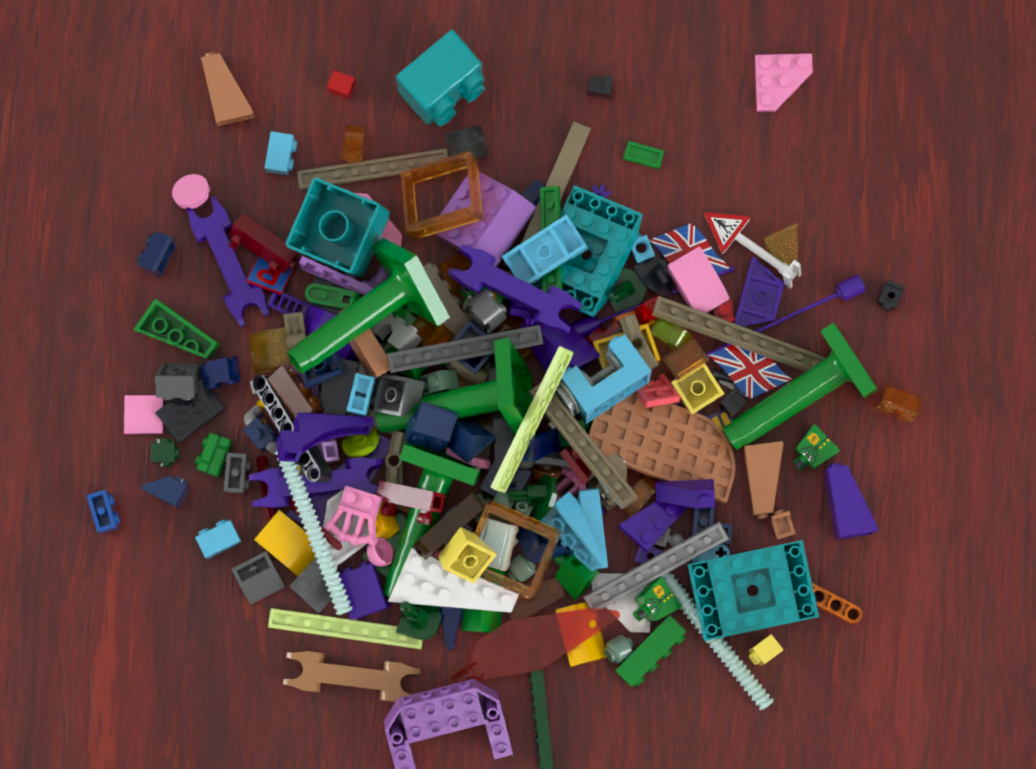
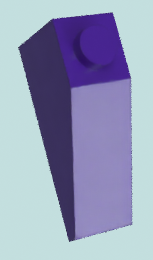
(687, 493)

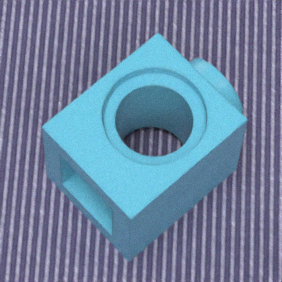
(647, 255)

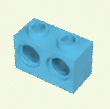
(361, 395)

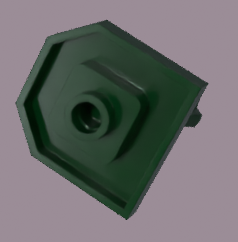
(627, 291)
(540, 495)
(419, 621)

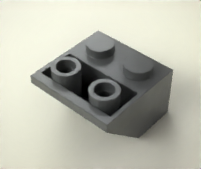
(258, 577)

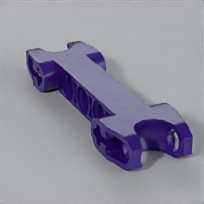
(213, 230)
(484, 274)
(352, 476)

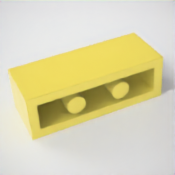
(764, 650)

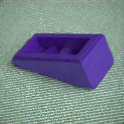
(273, 298)

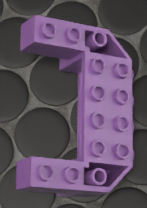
(445, 712)

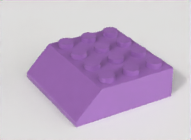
(503, 218)

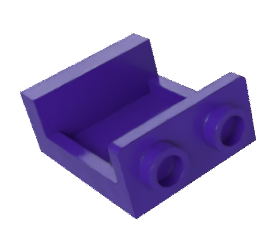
(363, 590)

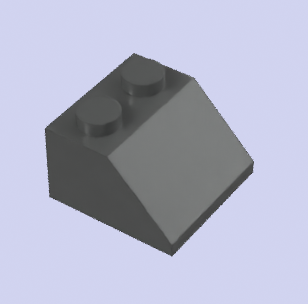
(177, 381)
(397, 395)
(312, 587)

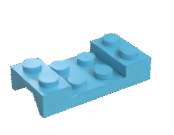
(545, 251)

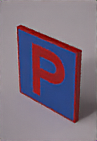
(260, 278)

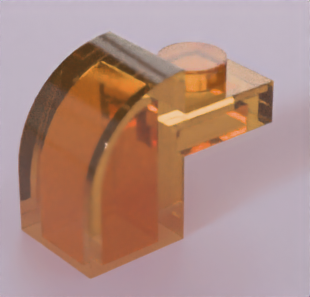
(353, 143)
(644, 489)

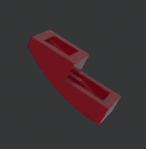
(601, 333)

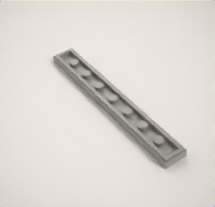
(656, 567)

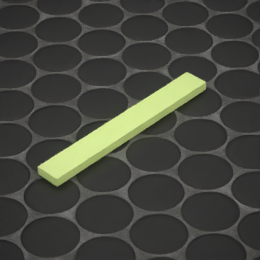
(532, 419)
(340, 628)

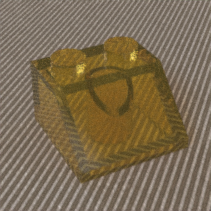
(268, 350)

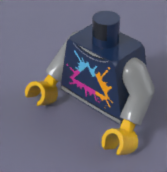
(260, 429)

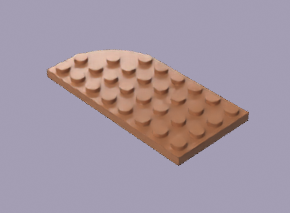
(666, 443)

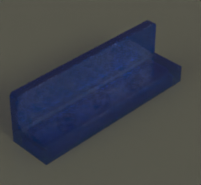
(543, 445)

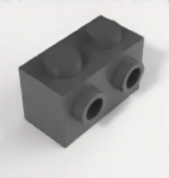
(236, 473)

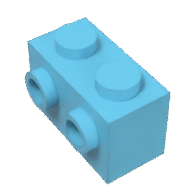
(280, 153)
(218, 539)

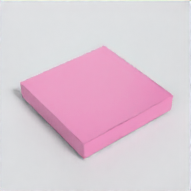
(141, 416)

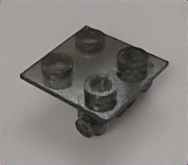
(467, 140)

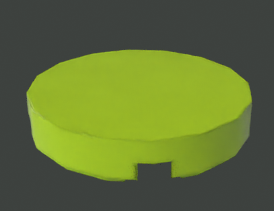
(360, 445)

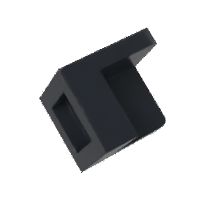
(600, 86)
(732, 402)

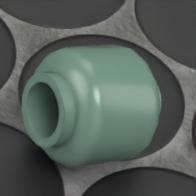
(521, 568)
(618, 649)

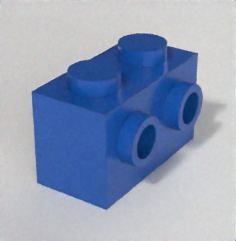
(103, 512)

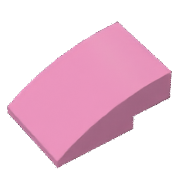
(698, 281)

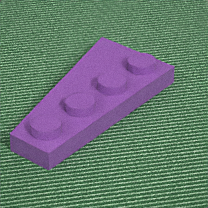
(331, 274)

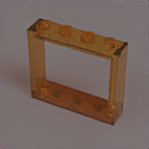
(448, 220)
(527, 523)

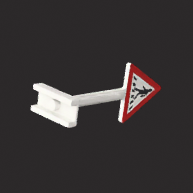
(727, 229)

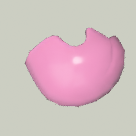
(381, 553)

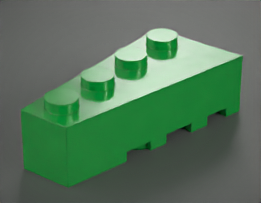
(172, 328)

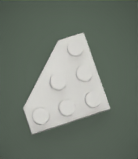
(348, 549)
(624, 606)

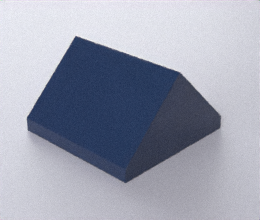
(324, 371)
(469, 439)

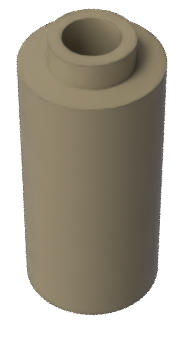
(462, 371)

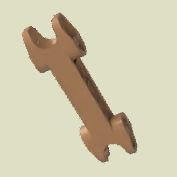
(318, 672)

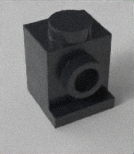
(890, 287)

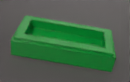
(643, 155)

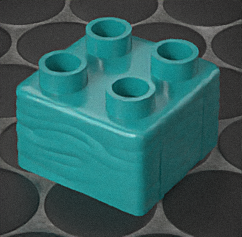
(441, 79)
(337, 227)

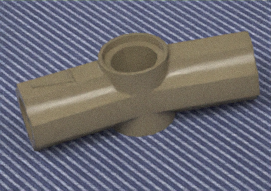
(632, 331)
(395, 474)

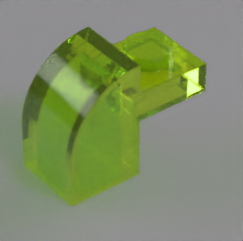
(672, 334)

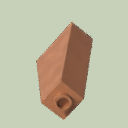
(225, 95)
(370, 354)
(762, 473)

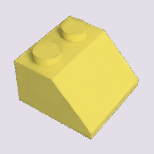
(697, 389)
(466, 555)

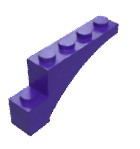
(317, 428)

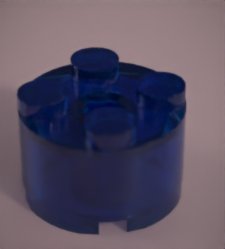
(220, 371)

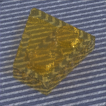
(783, 244)

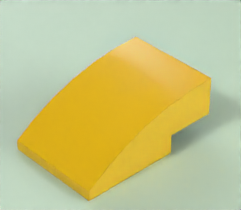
(287, 543)

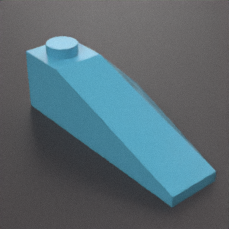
(590, 503)
(575, 533)

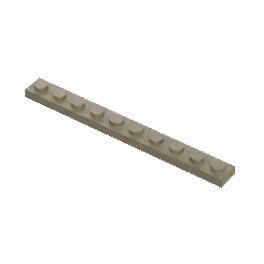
(735, 334)

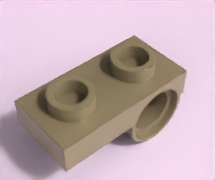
(294, 328)

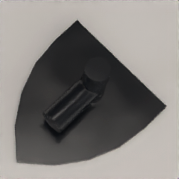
(655, 276)

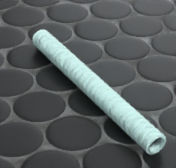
(316, 537)
(720, 647)

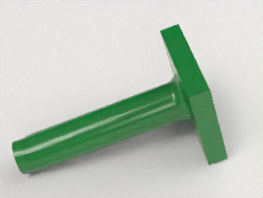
(405, 286)
(803, 391)
(505, 394)
(437, 476)

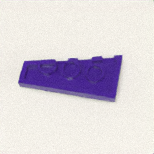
(651, 523)

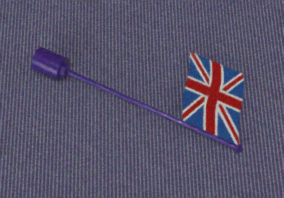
(672, 246)
(758, 374)

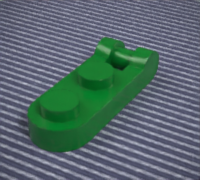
(330, 296)

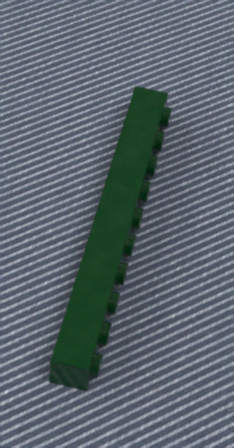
(541, 718)

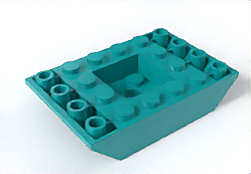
(609, 235)
(782, 596)

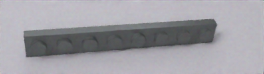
(461, 349)

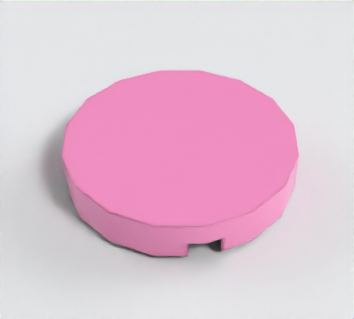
(190, 191)

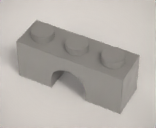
(402, 336)

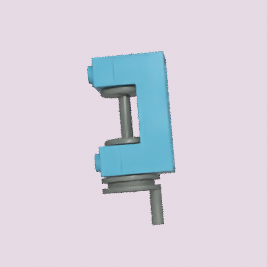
(588, 400)

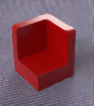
(341, 84)

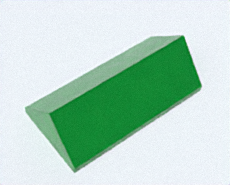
(482, 620)

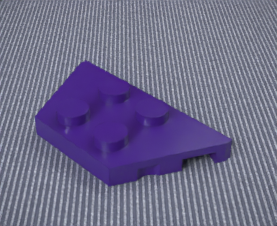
(759, 296)

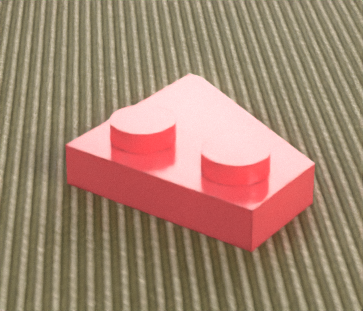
(658, 393)

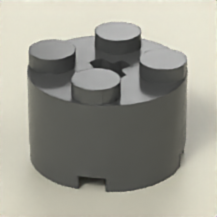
(485, 311)

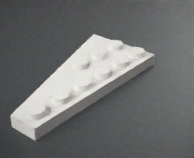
(429, 584)

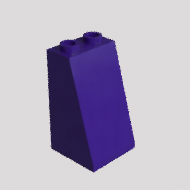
(583, 354)
(847, 506)

